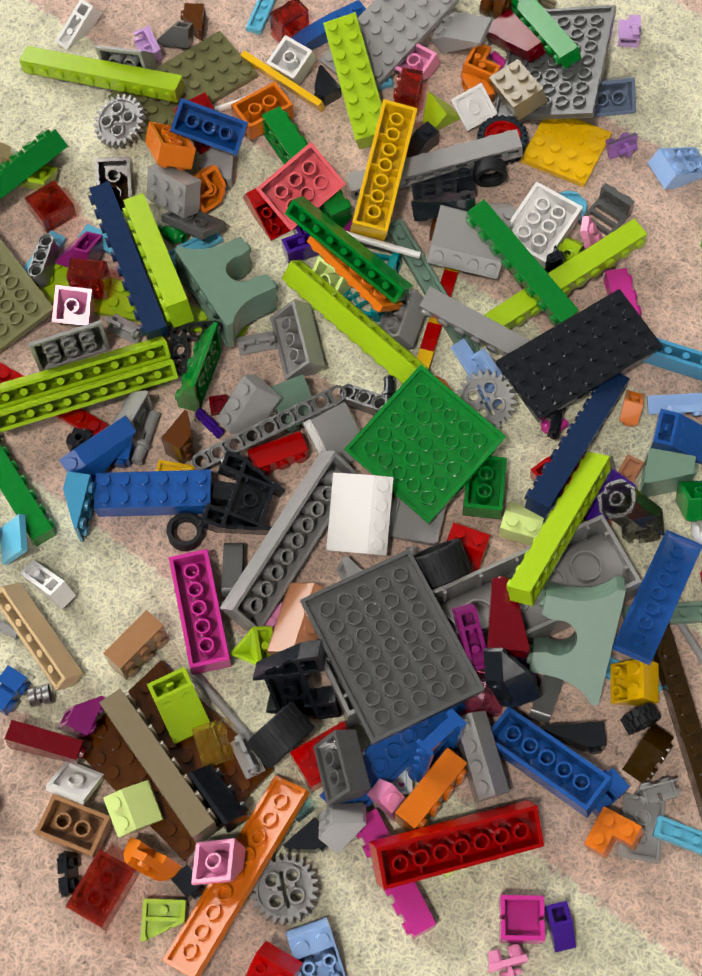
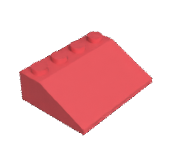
(303, 175)

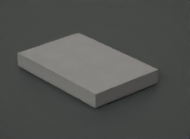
(336, 429)
(649, 847)

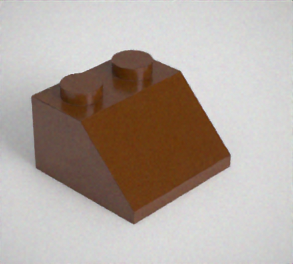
(179, 439)

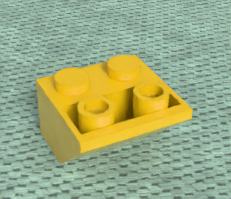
(634, 683)

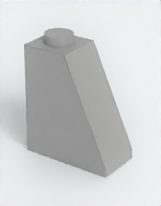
(223, 161)

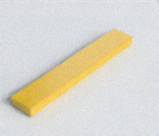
(283, 81)

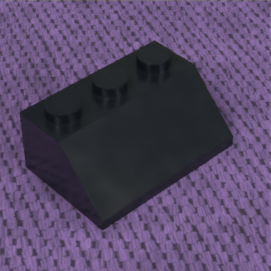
(219, 797)

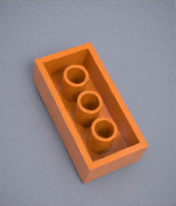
(169, 148)
(431, 791)

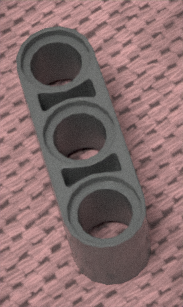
(43, 260)
(359, 395)
(232, 565)
(543, 707)

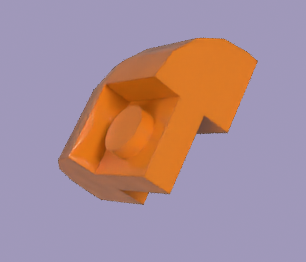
(212, 187)
(149, 861)

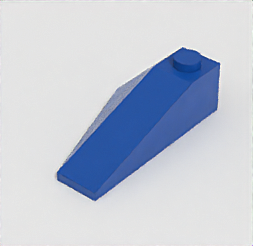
(100, 450)

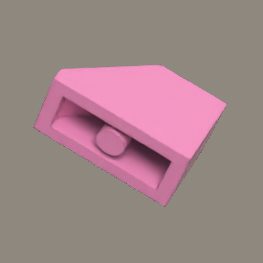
(386, 797)

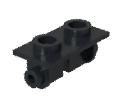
(554, 259)
(68, 865)

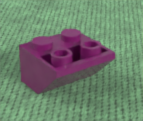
(86, 246)
(80, 718)

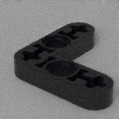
(183, 341)

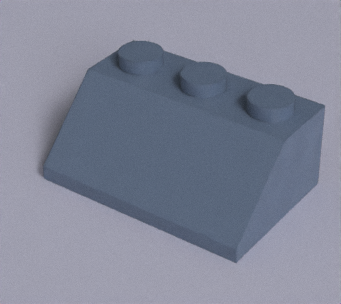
(616, 96)

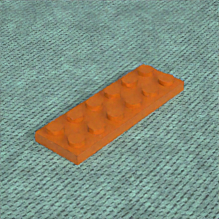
(366, 290)

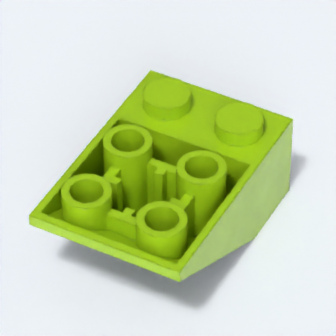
(178, 704)

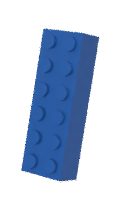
(152, 493)
(549, 762)

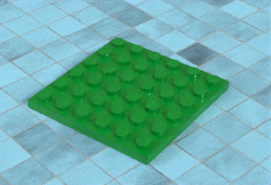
(425, 443)

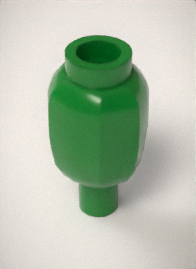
(172, 234)

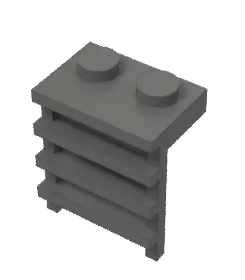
(612, 203)

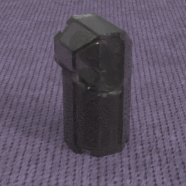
(632, 511)

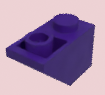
(560, 926)

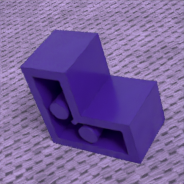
(296, 246)

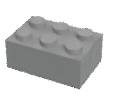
(173, 190)

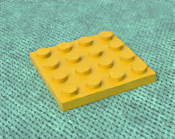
(566, 149)

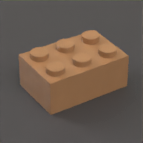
(136, 645)
(74, 826)

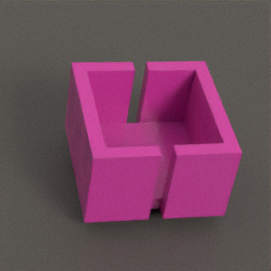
(520, 919)

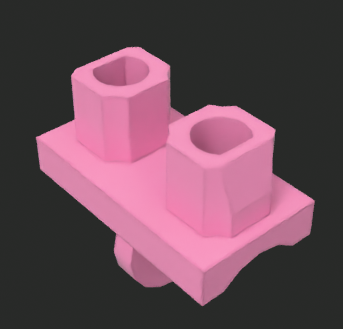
(516, 958)

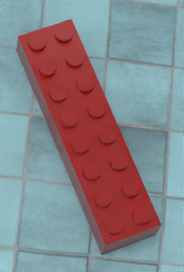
(456, 844)

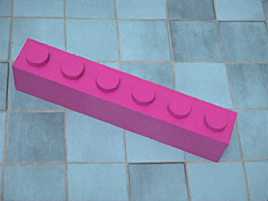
(406, 898)

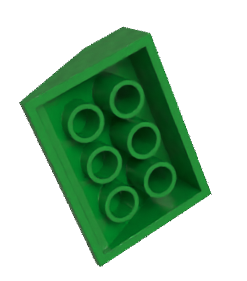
(200, 369)

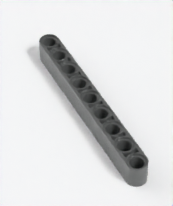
(242, 436)

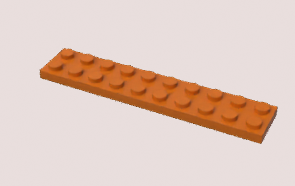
(223, 900)

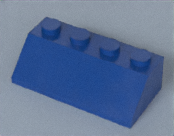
(209, 126)

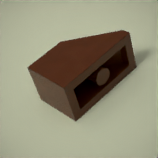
(195, 14)

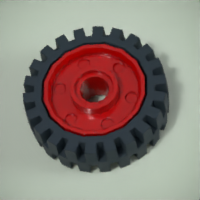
(500, 125)

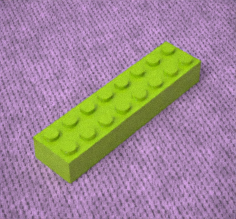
(355, 76)
(158, 261)

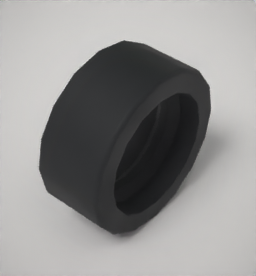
(486, 165)
(184, 518)

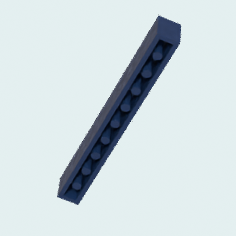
(128, 261)
(574, 446)

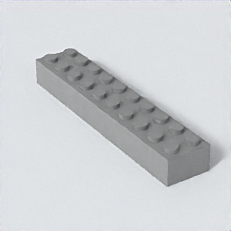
(285, 545)

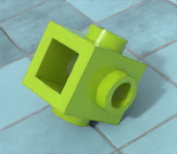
(571, 246)

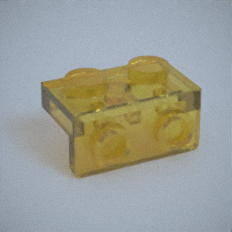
(213, 743)

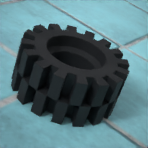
(640, 718)

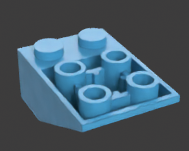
(80, 495)

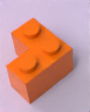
(478, 63)
(612, 828)

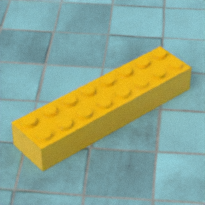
(383, 170)

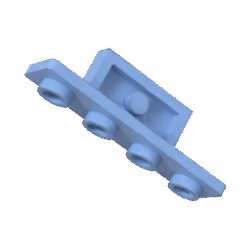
(476, 361)
(676, 402)

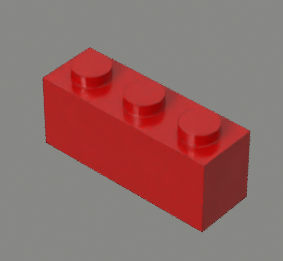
(279, 453)

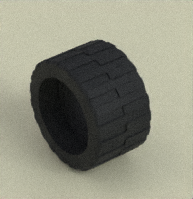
(443, 563)
(280, 735)

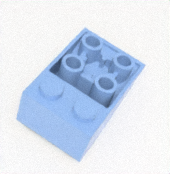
(676, 166)
(316, 949)

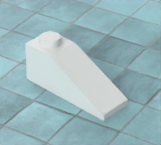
(78, 25)
(48, 584)

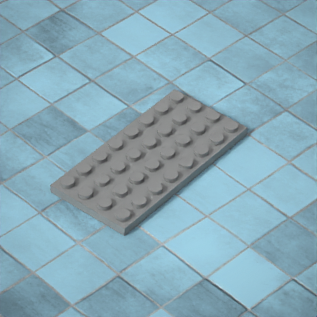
(394, 30)

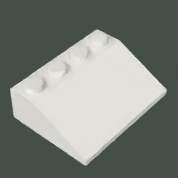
(544, 221)
(359, 513)

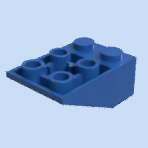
(677, 434)

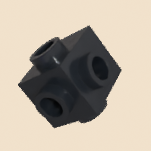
(77, 437)

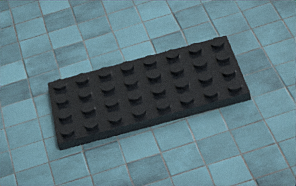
(579, 355)

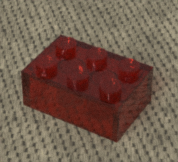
(102, 890)

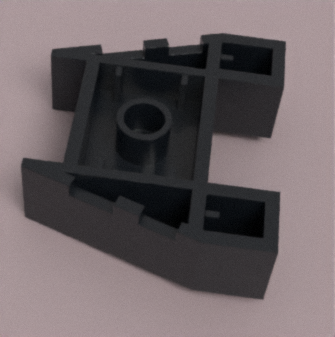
(449, 189)
(247, 500)
(290, 680)

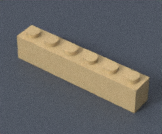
(38, 637)

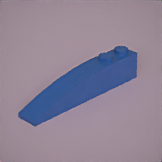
(315, 35)

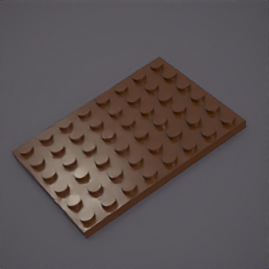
(112, 757)

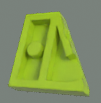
(160, 916)

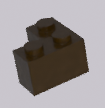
(651, 750)

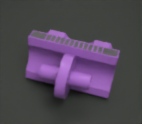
(622, 146)

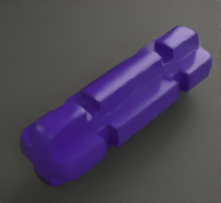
(209, 423)

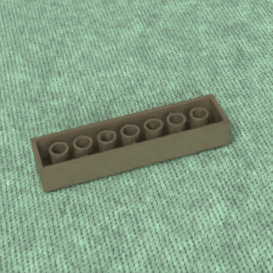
(161, 769)

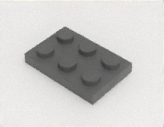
(199, 225)

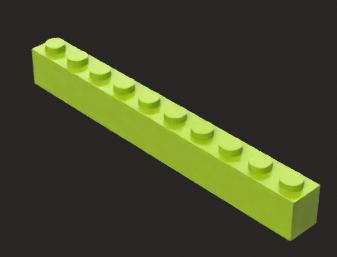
(102, 73)
(574, 272)
(351, 320)
(83, 371)
(86, 394)
(559, 529)

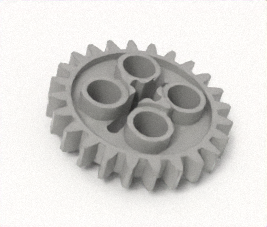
(120, 121)
(501, 392)
(303, 884)

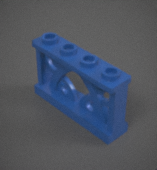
(432, 747)

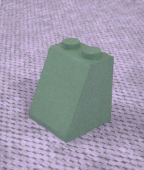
(292, 392)
(664, 470)

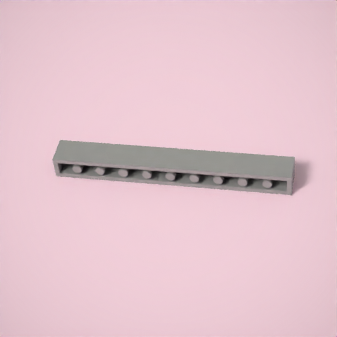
(442, 161)

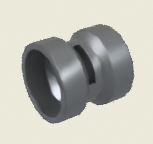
(39, 695)

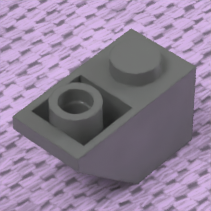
(178, 35)

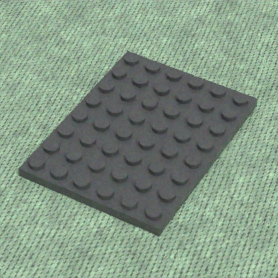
(576, 89)
(391, 647)

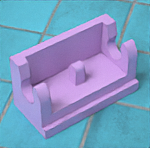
(147, 42)

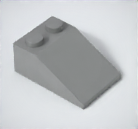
(460, 32)

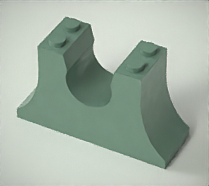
(212, 281)
(586, 653)

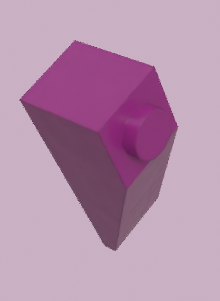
(470, 634)

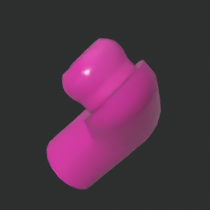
(498, 59)
(545, 425)

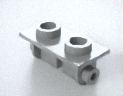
(124, 328)
(256, 343)
(247, 759)
(650, 792)

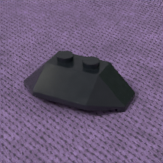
(509, 679)

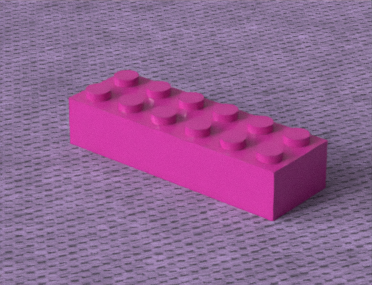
(199, 612)

